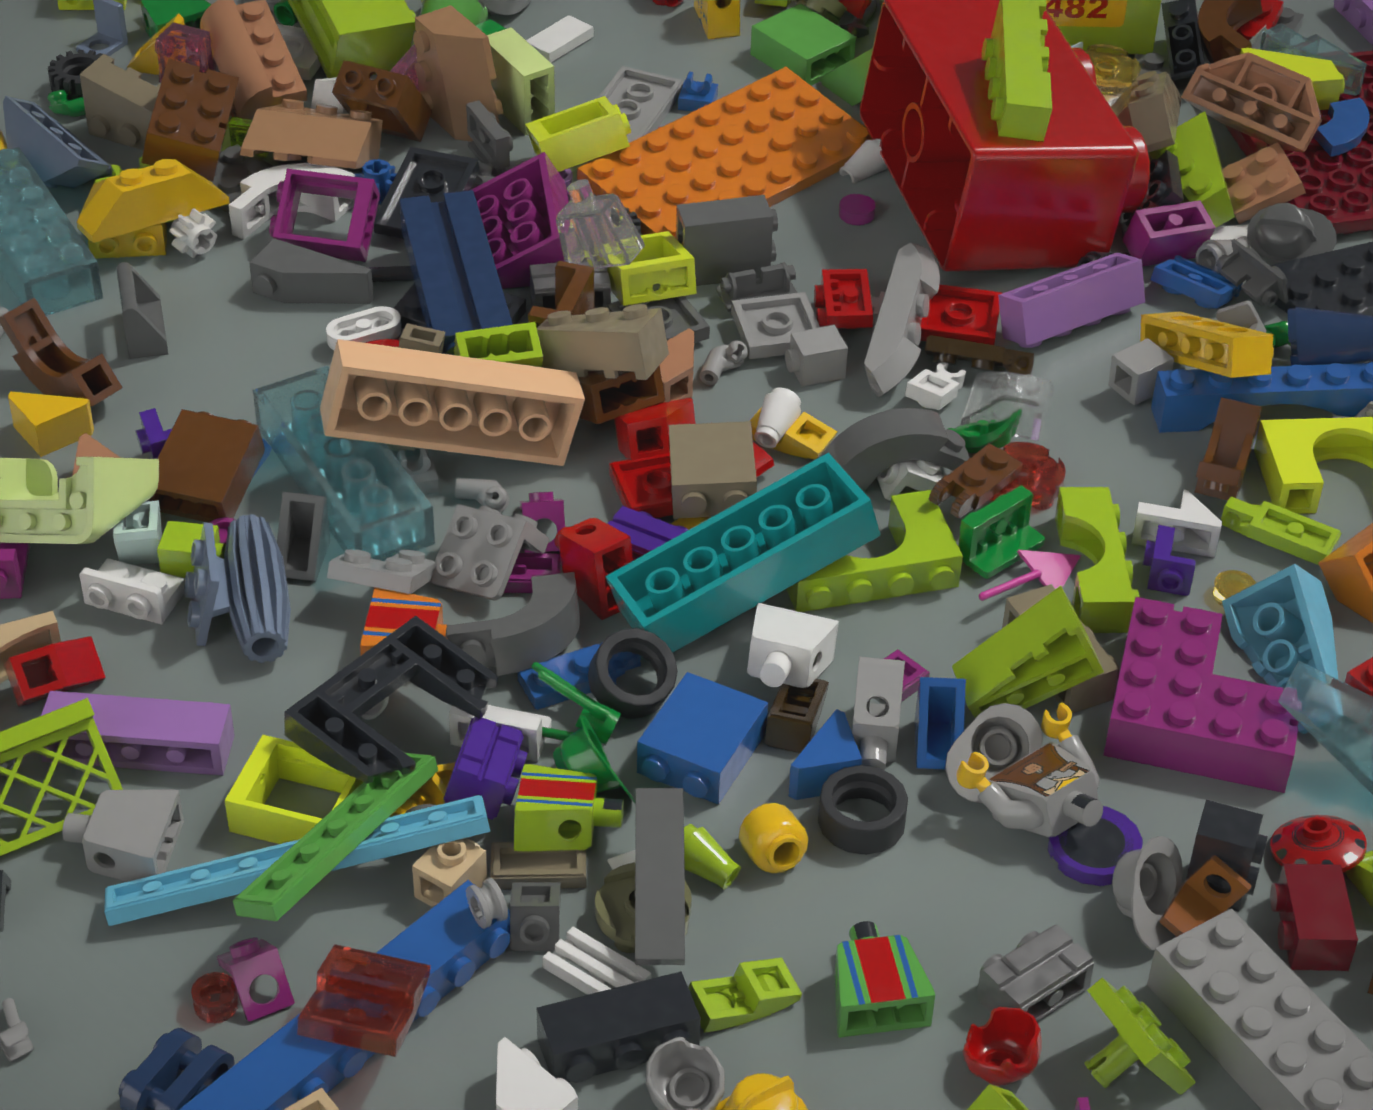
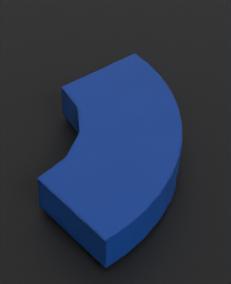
(1346, 127)

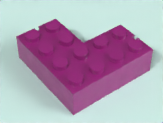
(1186, 718)

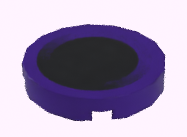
(1093, 851)

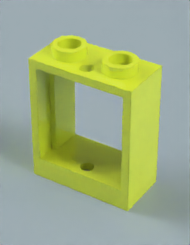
(580, 133)
(660, 262)
(273, 760)

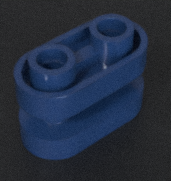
(173, 1073)

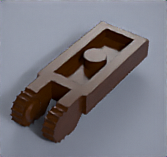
(976, 480)

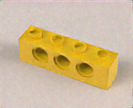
(1210, 344)

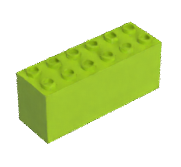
(356, 31)

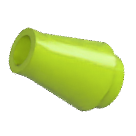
(707, 858)

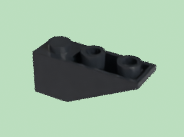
(1182, 38)

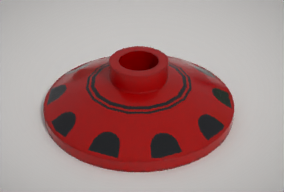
(1319, 841)

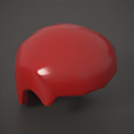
(1004, 1047)

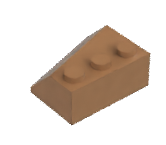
(454, 68)
(316, 133)

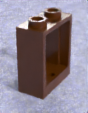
(388, 98)

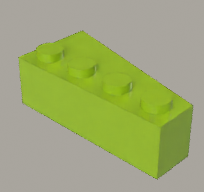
(1019, 70)

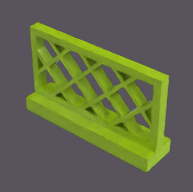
(34, 737)

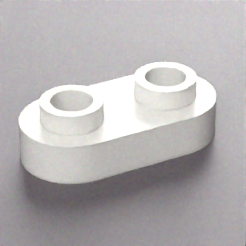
(365, 326)

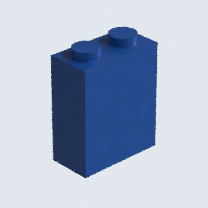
(702, 738)

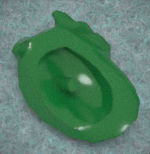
(994, 432)

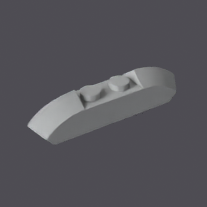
(898, 328)

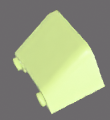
(86, 503)

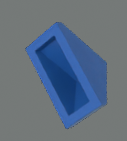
(938, 719)
(824, 755)

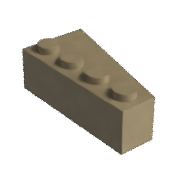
(120, 103)

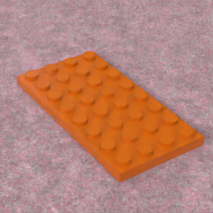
(749, 143)

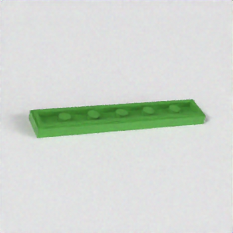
(330, 841)

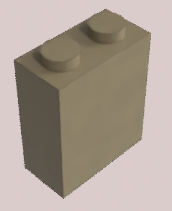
(710, 467)

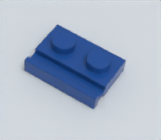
(1195, 281)

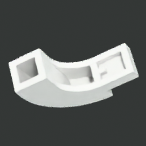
(260, 203)

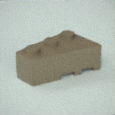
(605, 341)

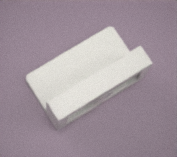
(528, 723)

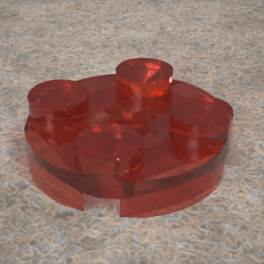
(1043, 477)

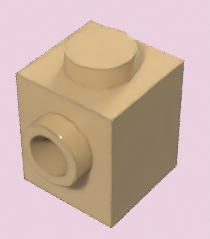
(447, 868)

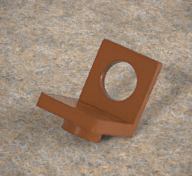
(1198, 902)

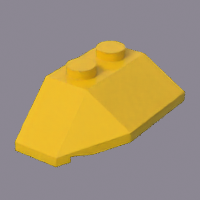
(146, 199)

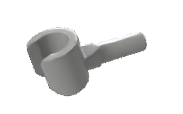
(15, 1039)

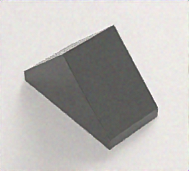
(303, 534)

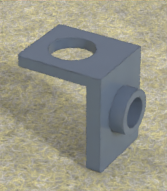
(110, 28)

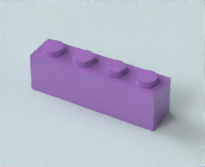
(1071, 299)
(152, 733)

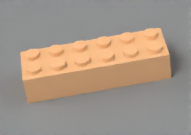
(450, 403)

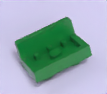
(997, 532)

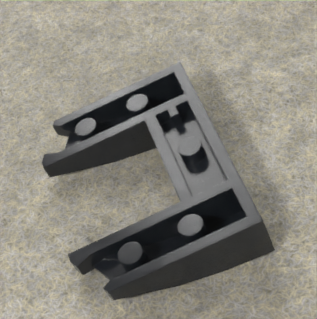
(329, 717)

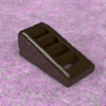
(795, 717)

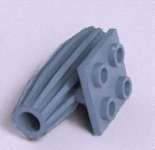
(245, 583)

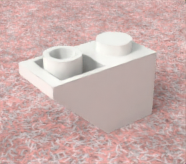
(527, 1085)

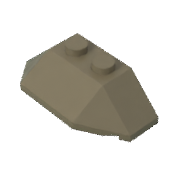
(1152, 108)

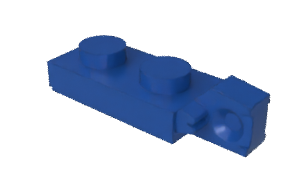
(574, 669)

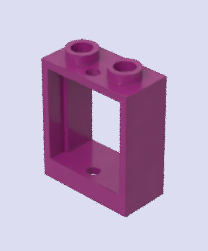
(362, 220)

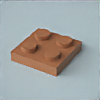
(1261, 182)

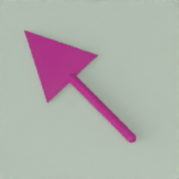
(1046, 566)

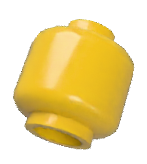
(773, 838)

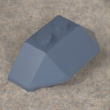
(50, 147)

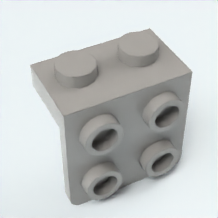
(483, 550)

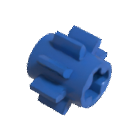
(382, 174)

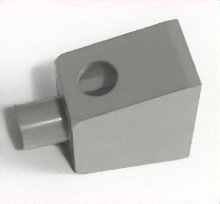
(878, 724)
(128, 832)

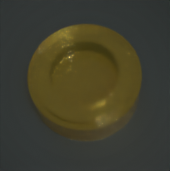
(1230, 583)

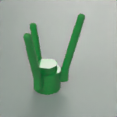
(599, 716)

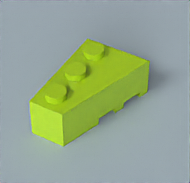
(1200, 168)
(1030, 658)

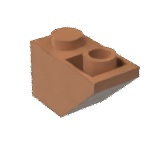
(678, 367)

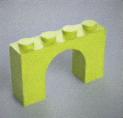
(1293, 447)

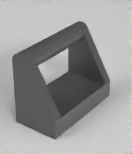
(141, 314)

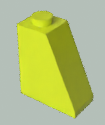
(1325, 77)

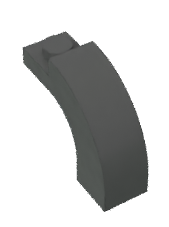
(893, 438)
(528, 635)

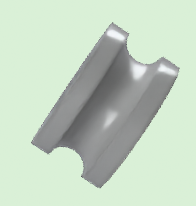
(487, 903)

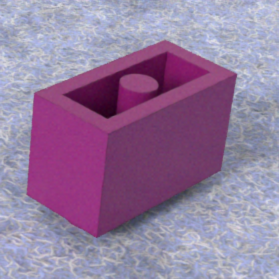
(1168, 232)

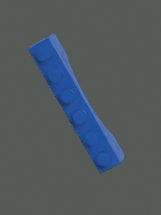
(1191, 398)

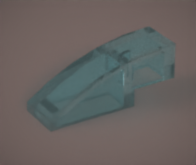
(1287, 41)

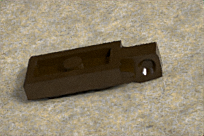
(981, 355)

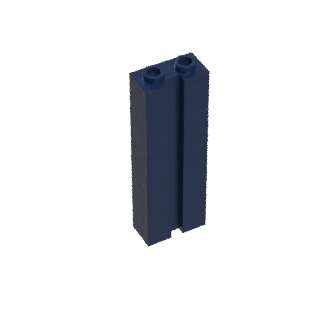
(452, 265)

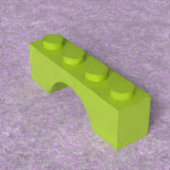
(1090, 525)

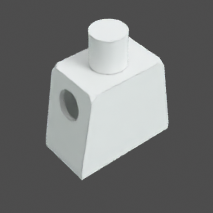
(790, 646)

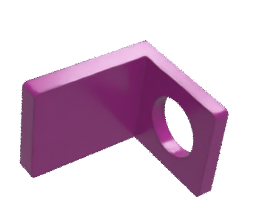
(544, 506)
(246, 962)

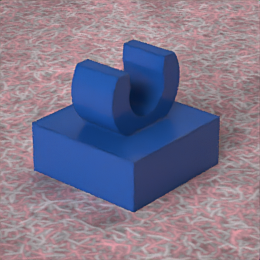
(697, 94)

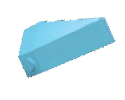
(1283, 623)

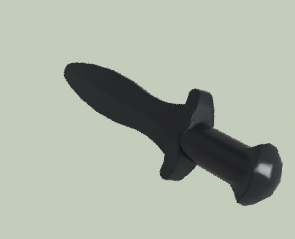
(857, 26)

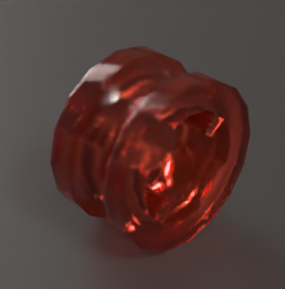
(219, 1010)

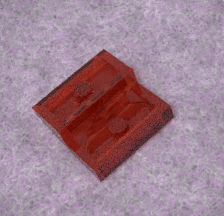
(364, 1000)

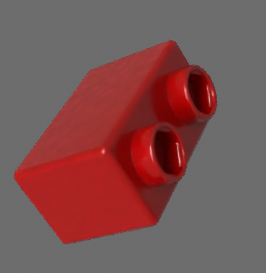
(983, 194)

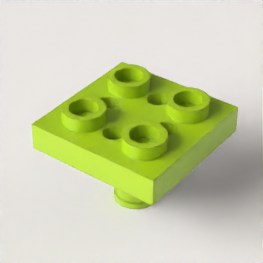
(1136, 1040)

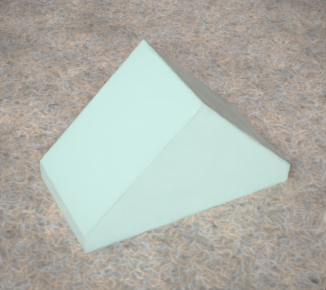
(139, 535)

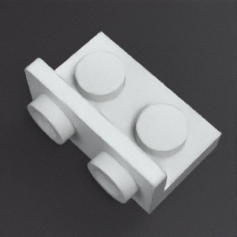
(131, 590)

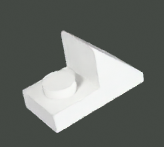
(1194, 524)

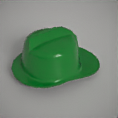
(585, 754)

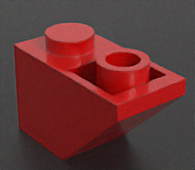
(647, 430)
(53, 668)

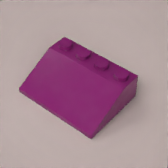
(521, 218)

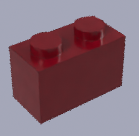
(1314, 917)

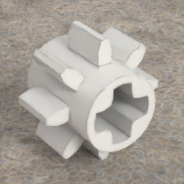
(193, 233)

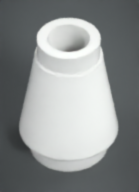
(864, 162)
(777, 415)

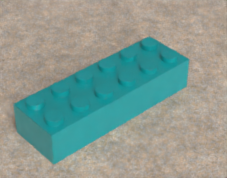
(745, 554)

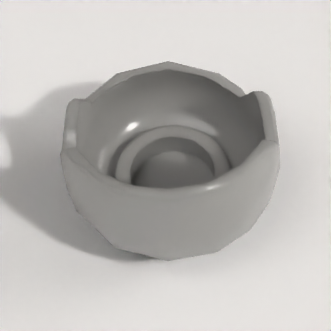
(684, 1076)

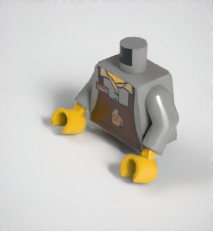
(1044, 789)

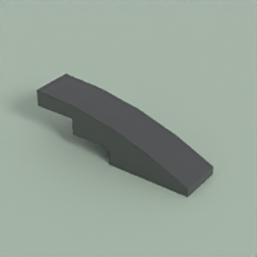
(659, 877)

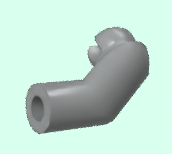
(722, 359)
(486, 492)

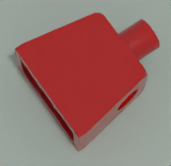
(593, 552)

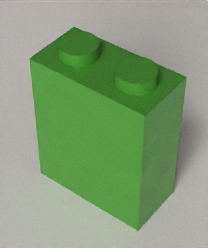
(802, 42)

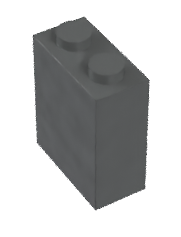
(727, 236)

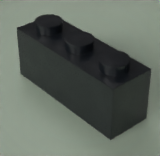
(615, 1027)

